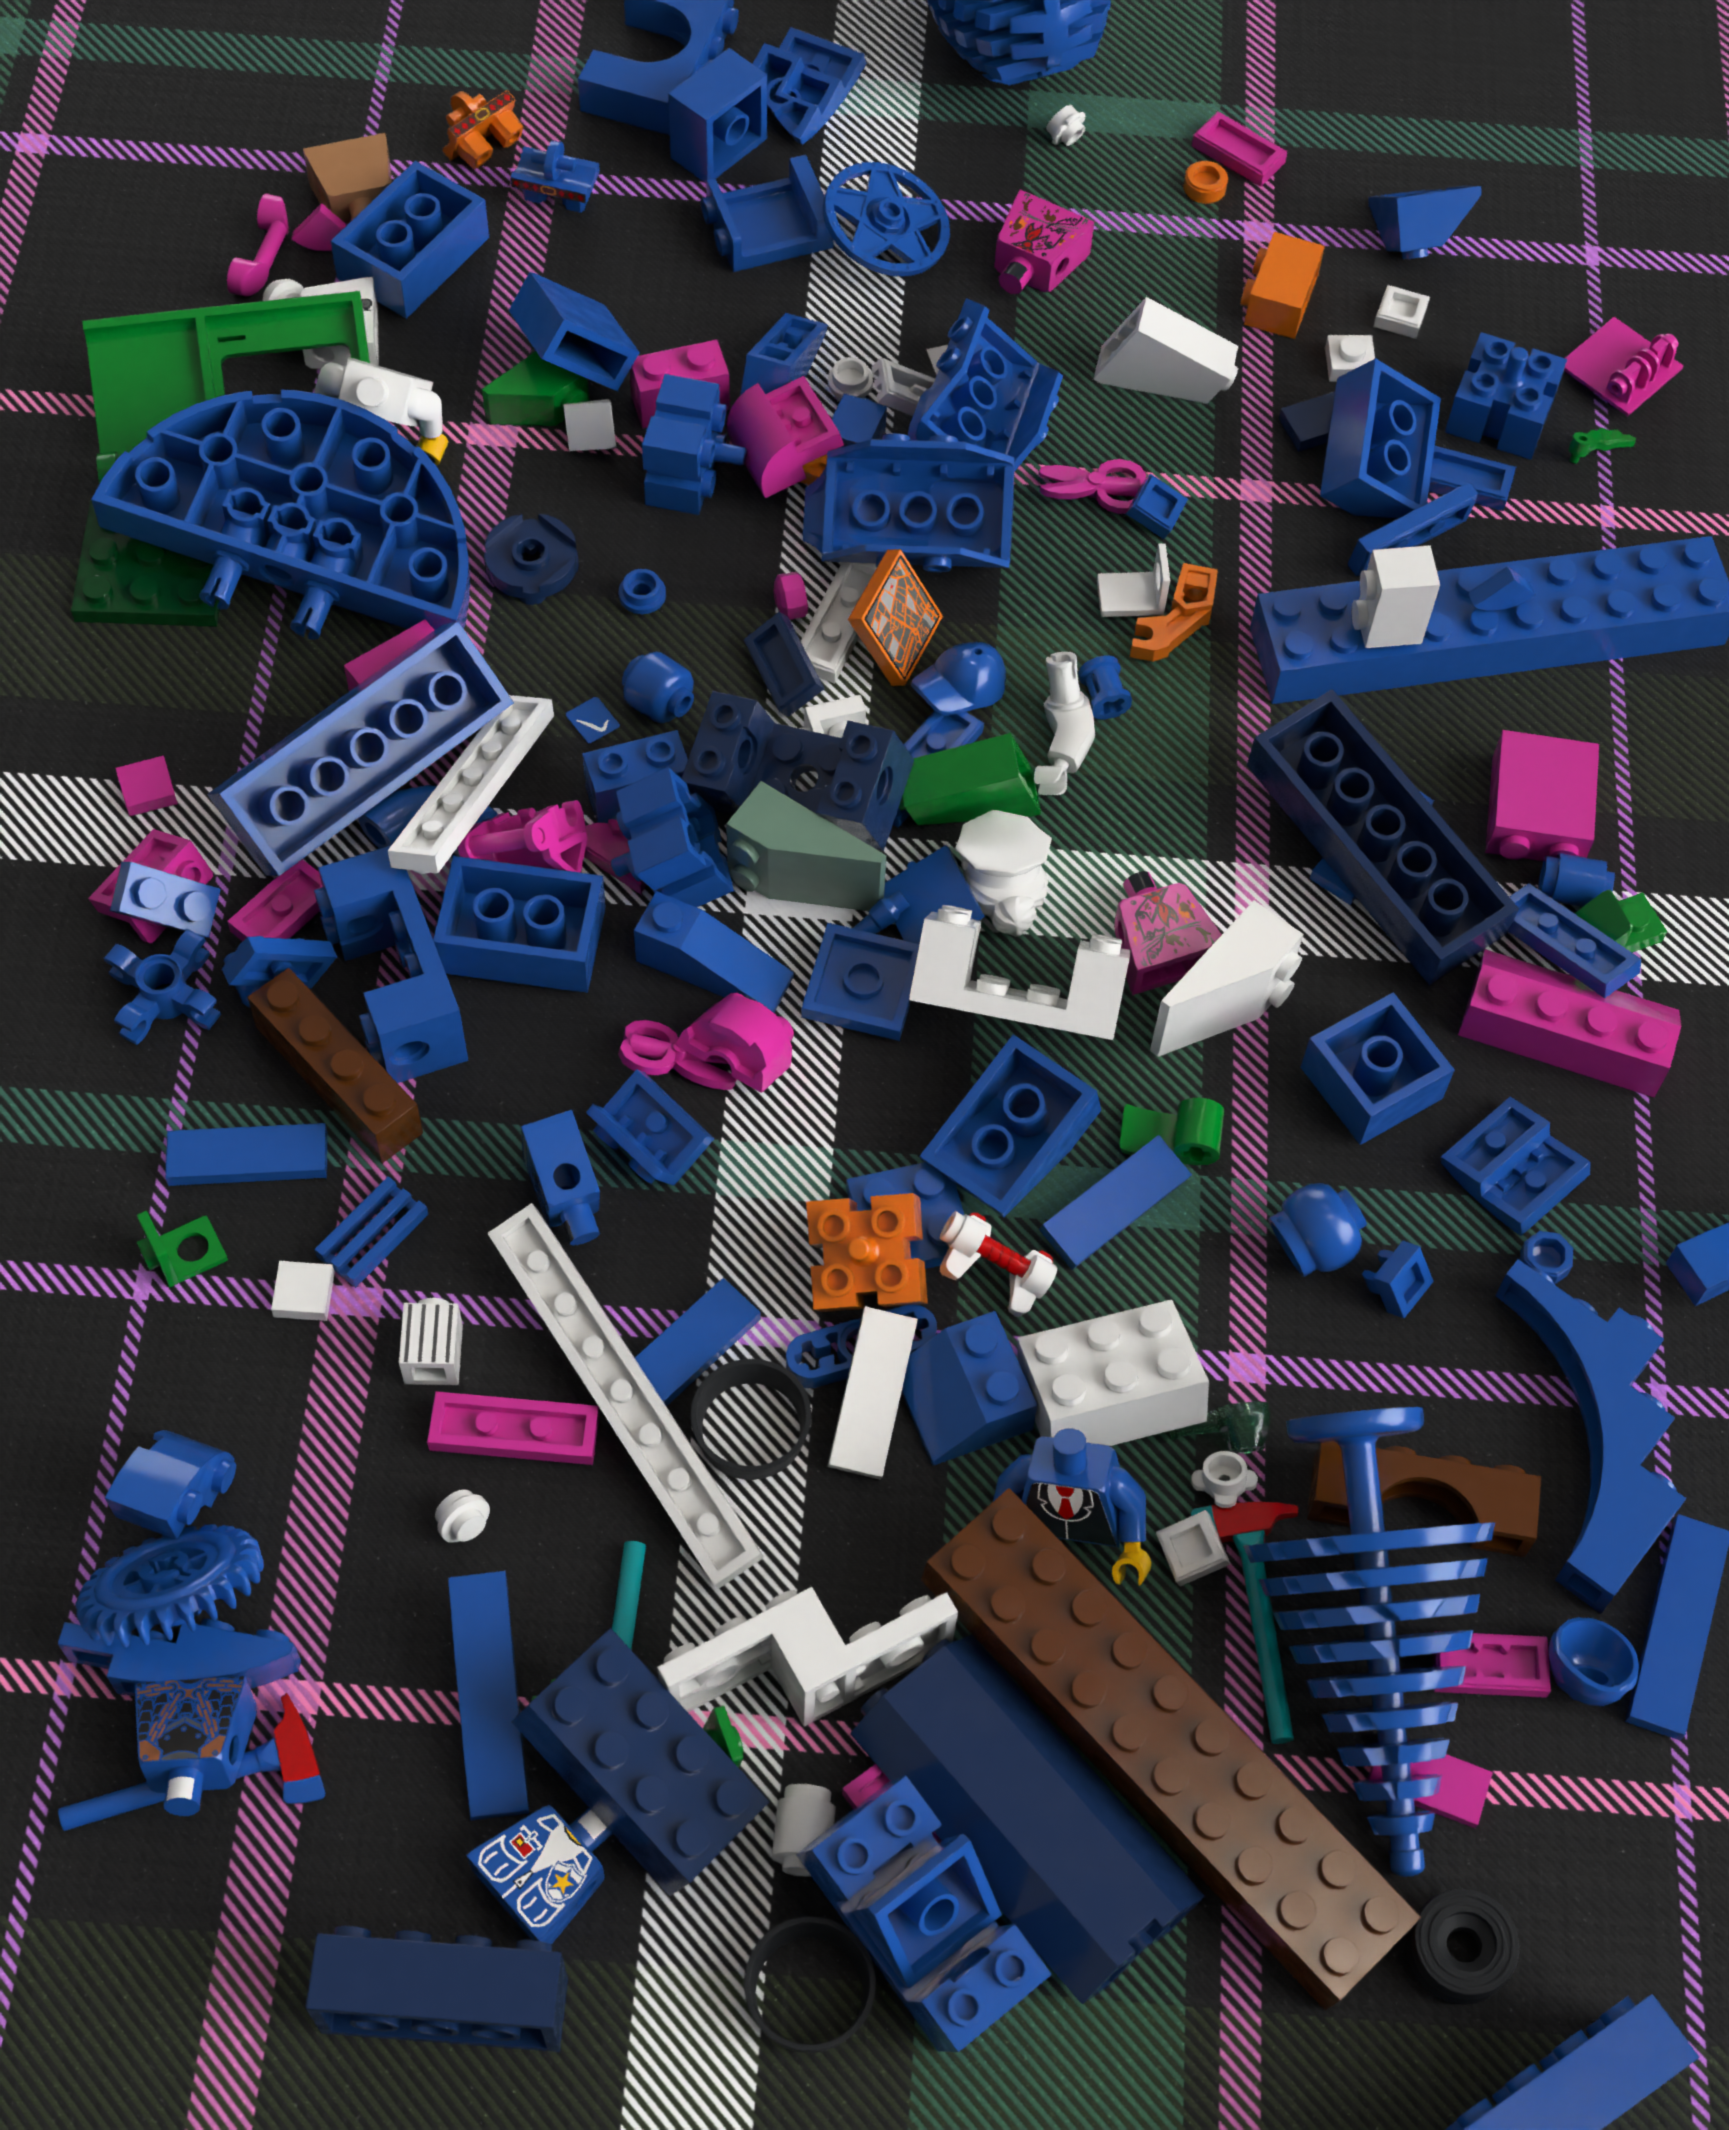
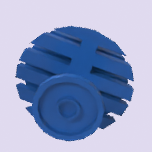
(1381, 1647)

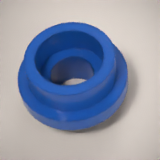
(642, 582)

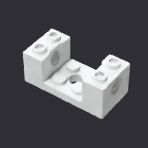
(947, 963)

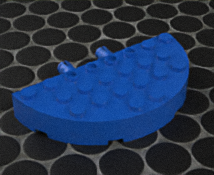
(301, 500)

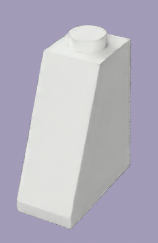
(1166, 356)

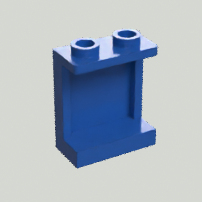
(768, 219)

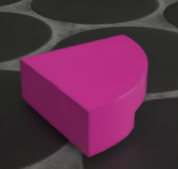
(318, 229)

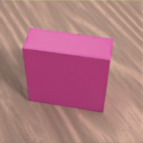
(146, 786)

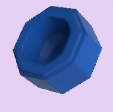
(1548, 1253)

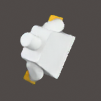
(390, 396)

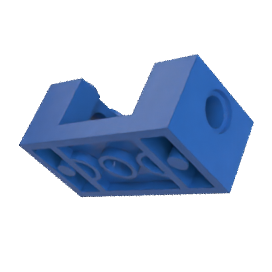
(413, 1022)
(871, 1850)

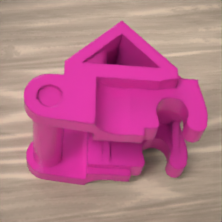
(531, 838)

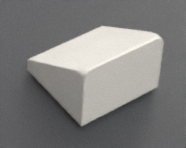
(589, 425)

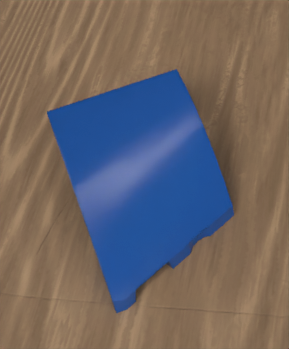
(807, 80)

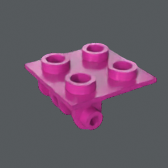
(1624, 364)

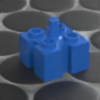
(1505, 395)
(685, 444)
(671, 840)

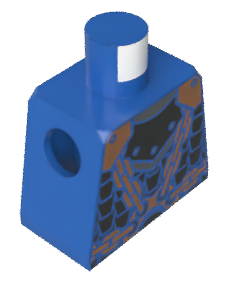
(192, 1736)

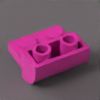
(781, 433)

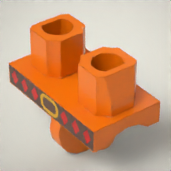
(474, 121)

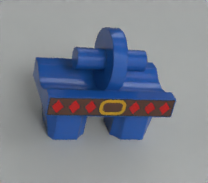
(556, 175)

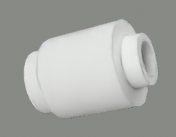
(800, 1820)

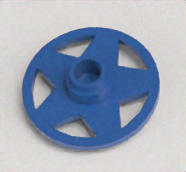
(886, 219)

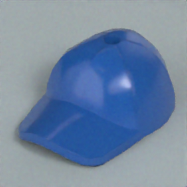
(963, 679)

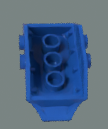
(987, 390)
(929, 498)

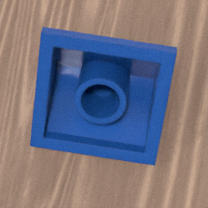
(930, 1909)

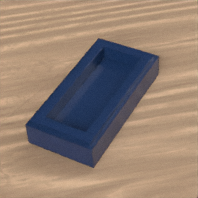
(783, 664)

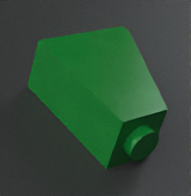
(971, 782)

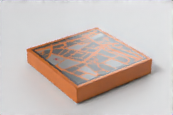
(895, 617)

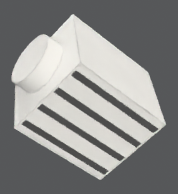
(431, 1342)

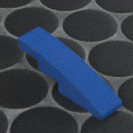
(488, 1695)

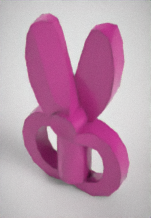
(1077, 483)
(669, 1056)

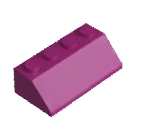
(1571, 1025)

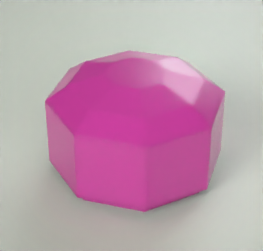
(791, 595)

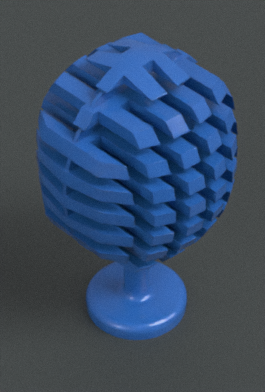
(1021, 37)

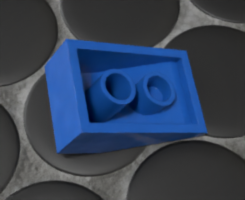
(1012, 1127)

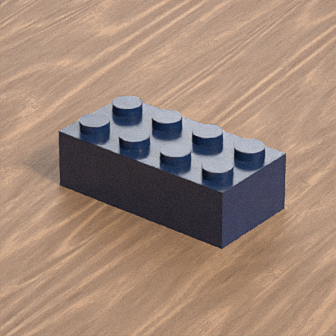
(640, 1762)
(438, 1989)

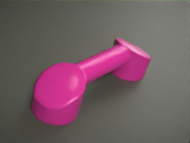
(249, 276)

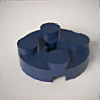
(531, 579)

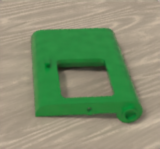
(174, 359)

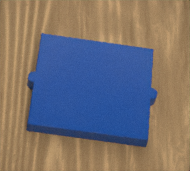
(927, 887)

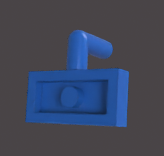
(263, 959)

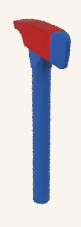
(286, 1752)

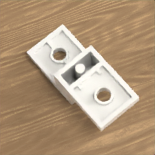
(807, 1653)

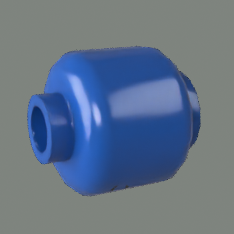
(657, 686)

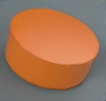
(1205, 182)

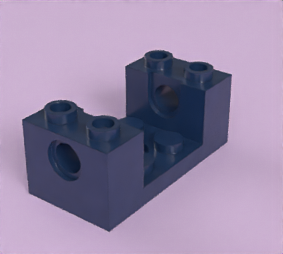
(857, 774)

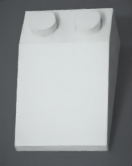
(1231, 981)

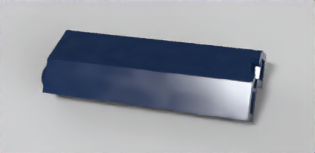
(1044, 1825)

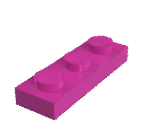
(513, 1428)

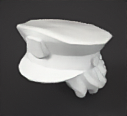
(1005, 868)

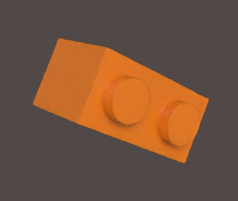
(1282, 284)

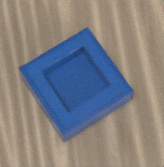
(1156, 506)

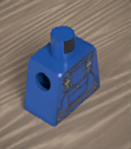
(558, 1162)

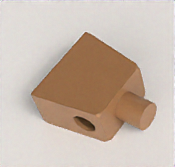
(349, 173)

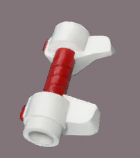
(970, 1238)

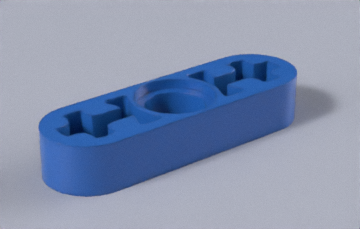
(820, 1346)

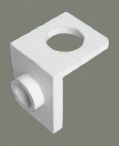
(1135, 592)

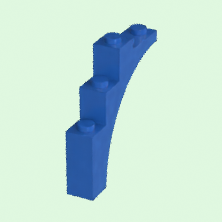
(1622, 1426)

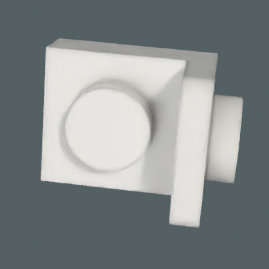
(832, 716)

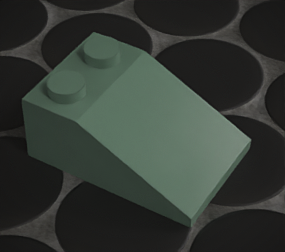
(800, 855)

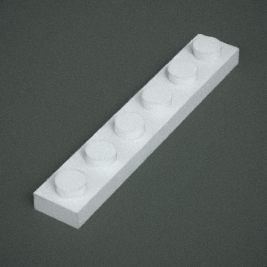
(470, 786)

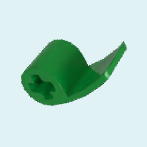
(1190, 1134)

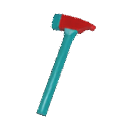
(1247, 1525)

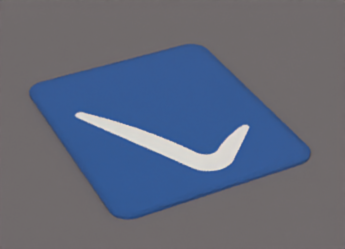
(592, 720)

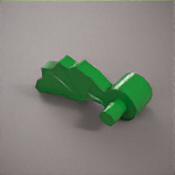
(1601, 439)

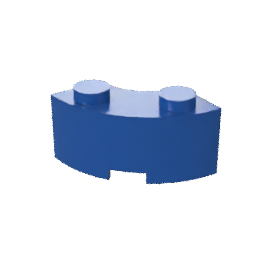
(170, 1483)

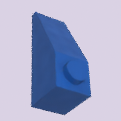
(783, 353)
(707, 953)

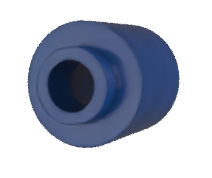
(1574, 879)

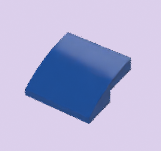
(1515, 1165)

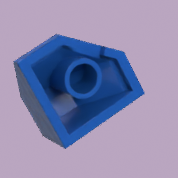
(1421, 218)

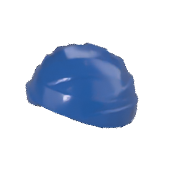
(1592, 1661)

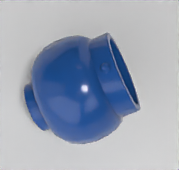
(1319, 1228)

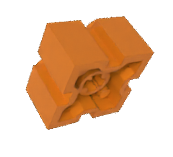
(866, 1252)

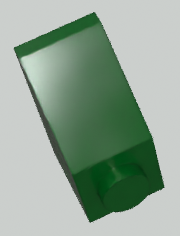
(533, 393)

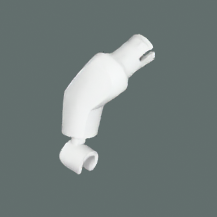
(1071, 722)

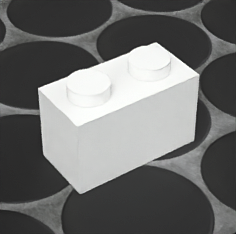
(1396, 596)

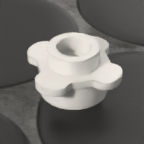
(1228, 1467)

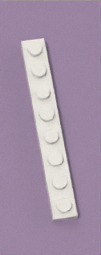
(626, 1397)

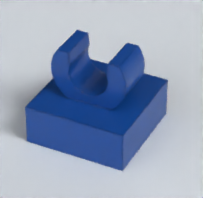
(1400, 1279)

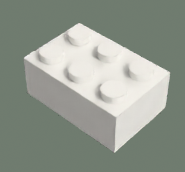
(1116, 1376)

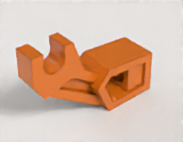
(1166, 632)

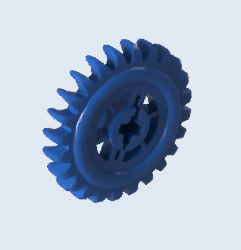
(168, 1583)

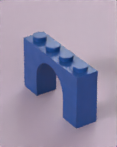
(639, 90)

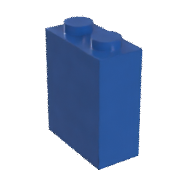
(573, 331)

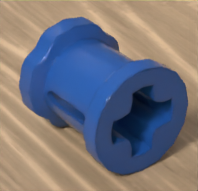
(1105, 687)

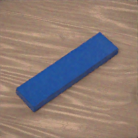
(1678, 1627)

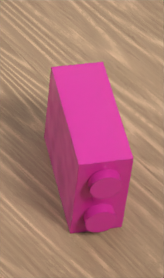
(1542, 796)

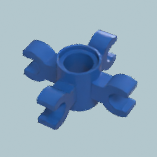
(164, 1003)

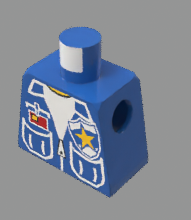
(542, 1869)

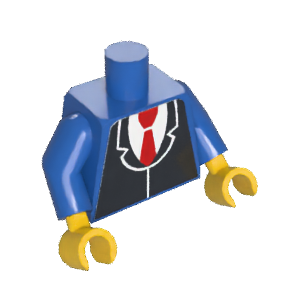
(1082, 1496)

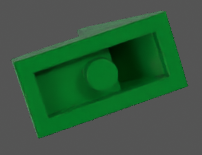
(1626, 921)

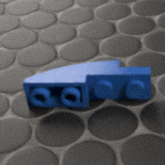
(206, 1653)

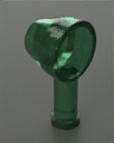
(1240, 1424)

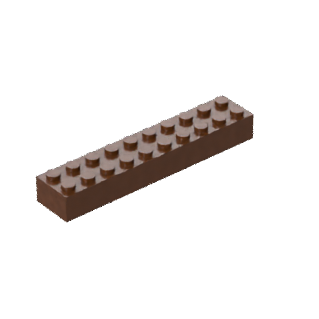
(1170, 1750)

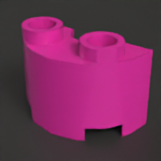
(746, 1036)

